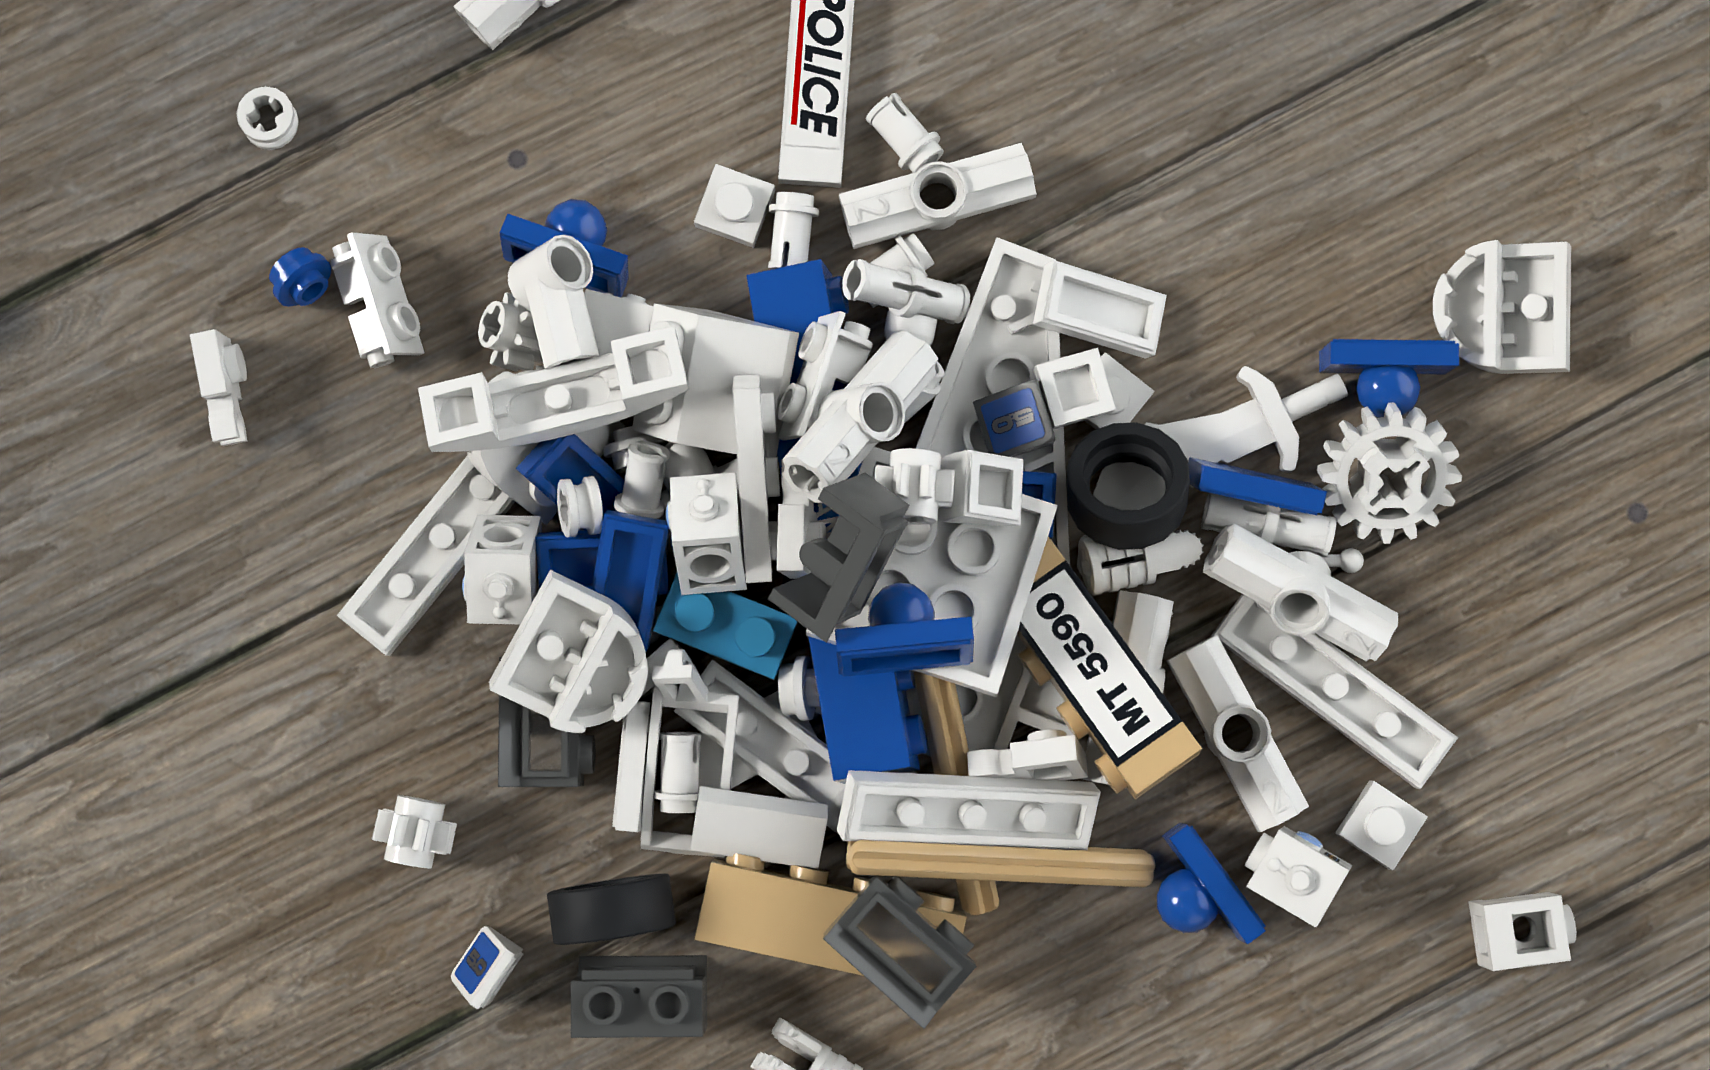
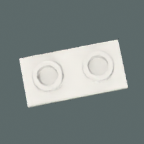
(370, 271)
(827, 356)

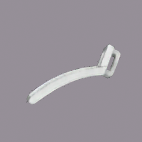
(692, 696)

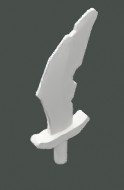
(1223, 438)

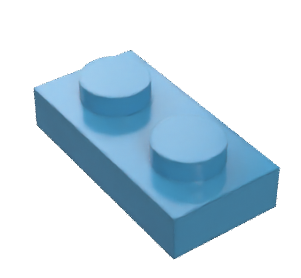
(728, 628)

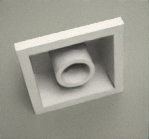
(713, 352)

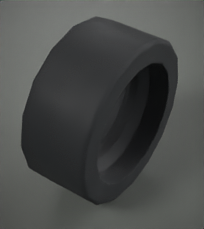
(1126, 444)
(611, 909)

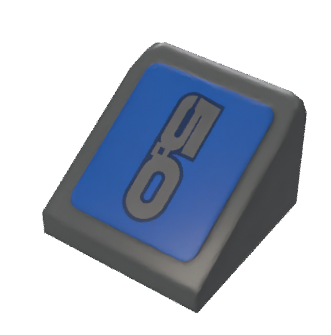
(1014, 420)

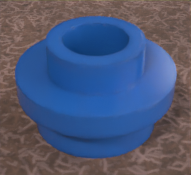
(300, 277)

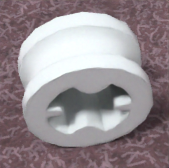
(249, 113)
(579, 506)

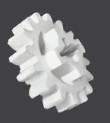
(1404, 455)

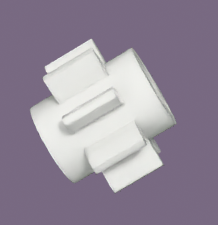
(511, 335)
(918, 481)
(414, 831)

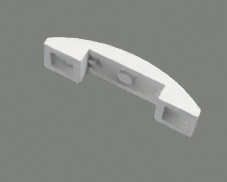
(555, 400)

